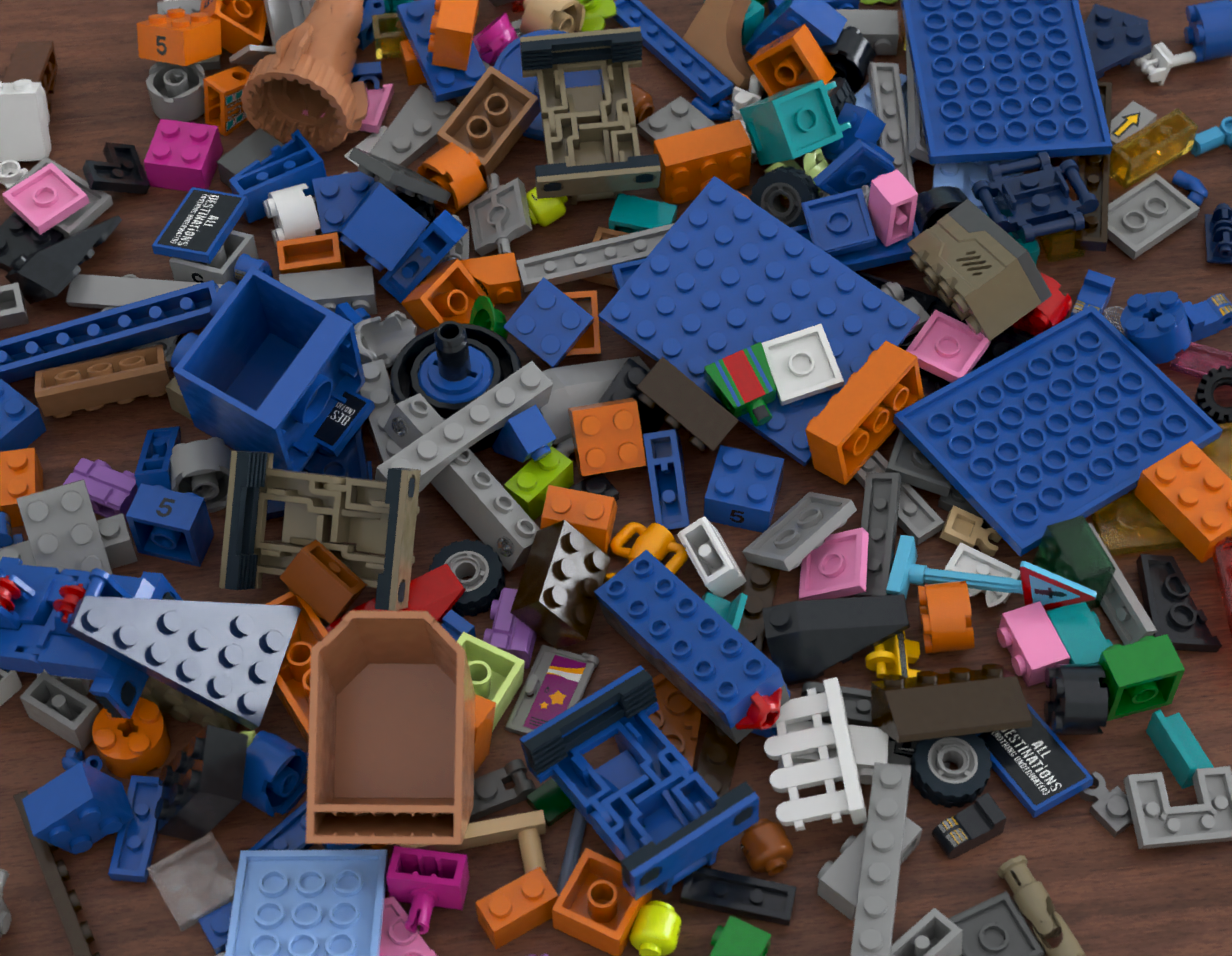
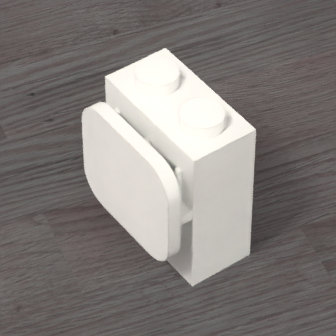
(24, 121)

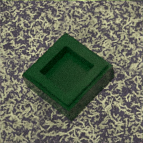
(551, 800)

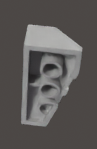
(577, 387)

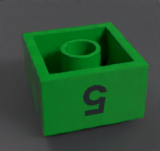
(1140, 675)

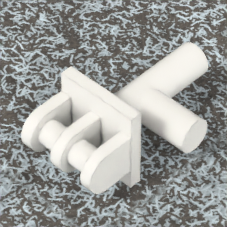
(1160, 61)
(743, 98)

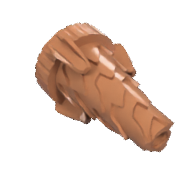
(312, 75)

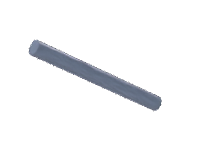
(572, 849)

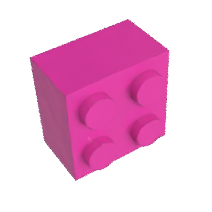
(183, 155)

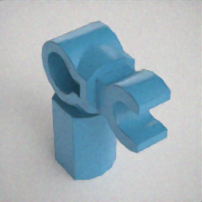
(1213, 138)

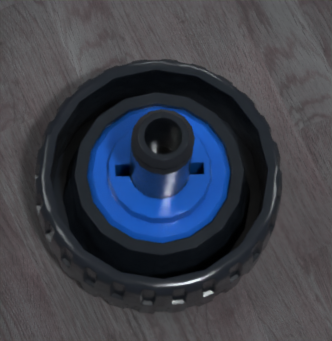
(453, 368)

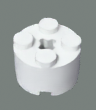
(292, 213)

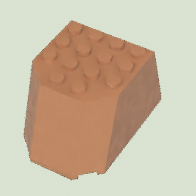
(390, 733)

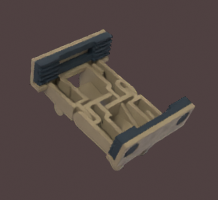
(599, 112)
(325, 509)

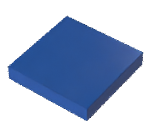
(853, 169)
(840, 222)

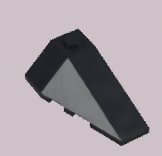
(55, 266)
(820, 633)

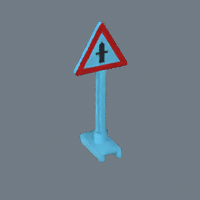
(1035, 582)

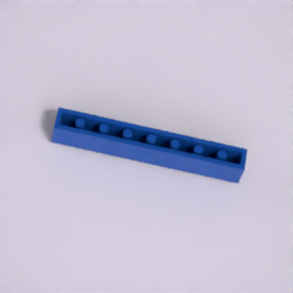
(107, 331)

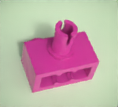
(427, 881)

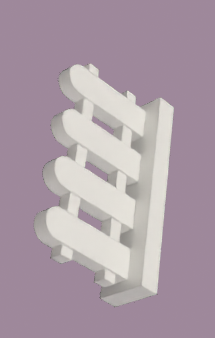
(819, 772)

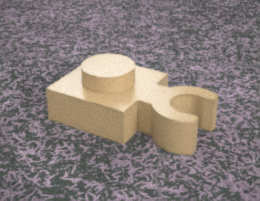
(967, 529)

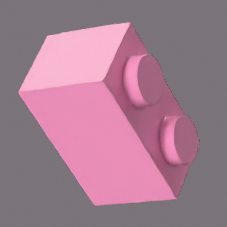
(892, 207)
(1031, 642)

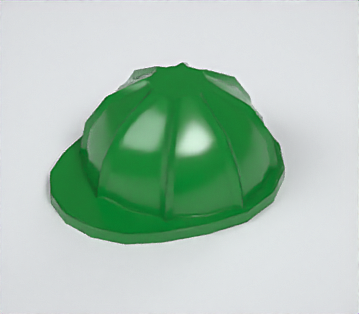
(487, 316)

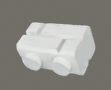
(711, 557)

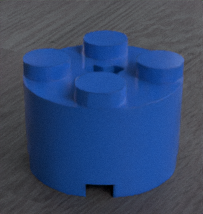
(1210, 29)
(1156, 325)
(274, 774)

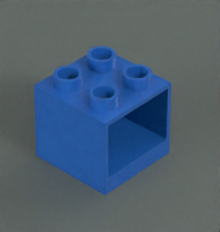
(267, 369)

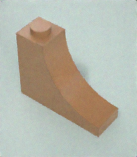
(717, 38)

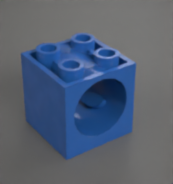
(382, 227)

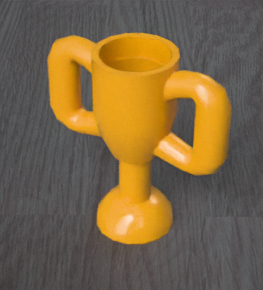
(654, 539)

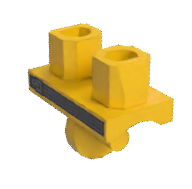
(893, 657)

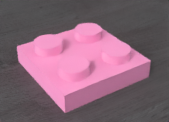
(45, 198)
(947, 347)
(836, 567)

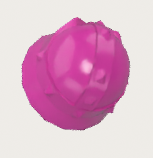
(494, 39)

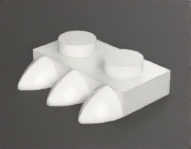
(973, 561)

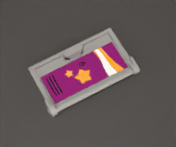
(557, 684)

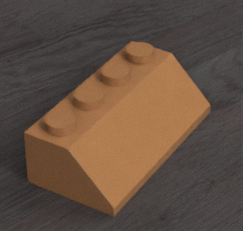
(102, 381)

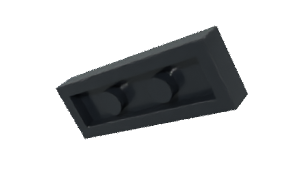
(739, 895)

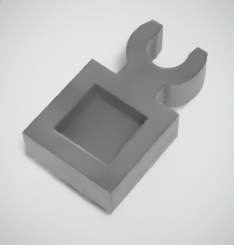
(1109, 807)

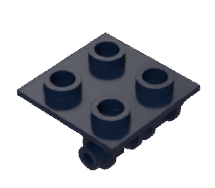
(1219, 235)

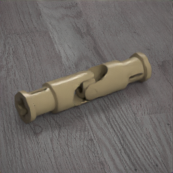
(1038, 908)

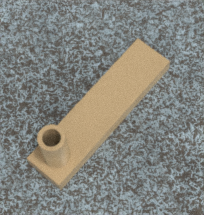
(524, 827)

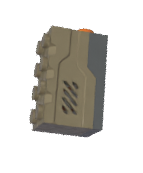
(978, 270)

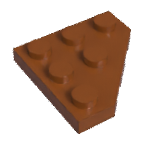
(677, 717)

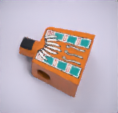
(223, 99)

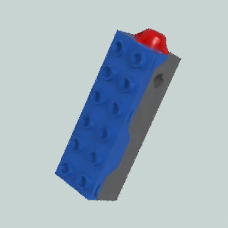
(693, 647)

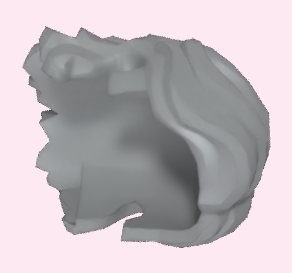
(385, 338)

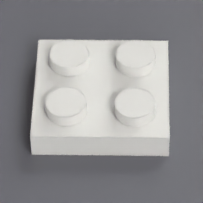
(802, 364)

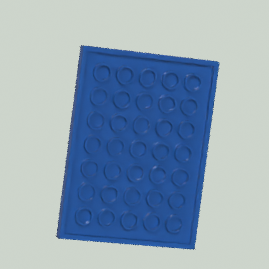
(1004, 79)
(742, 279)
(1054, 427)

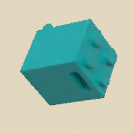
(792, 122)

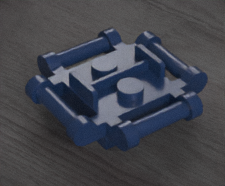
(1035, 201)

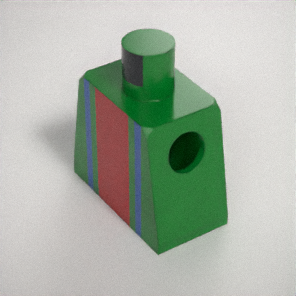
(743, 383)

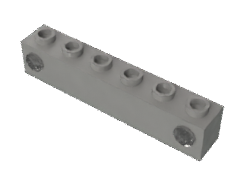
(469, 488)

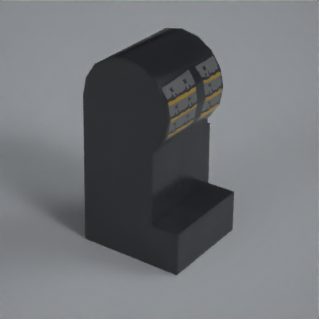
(970, 827)

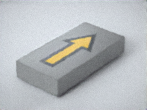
(1129, 121)

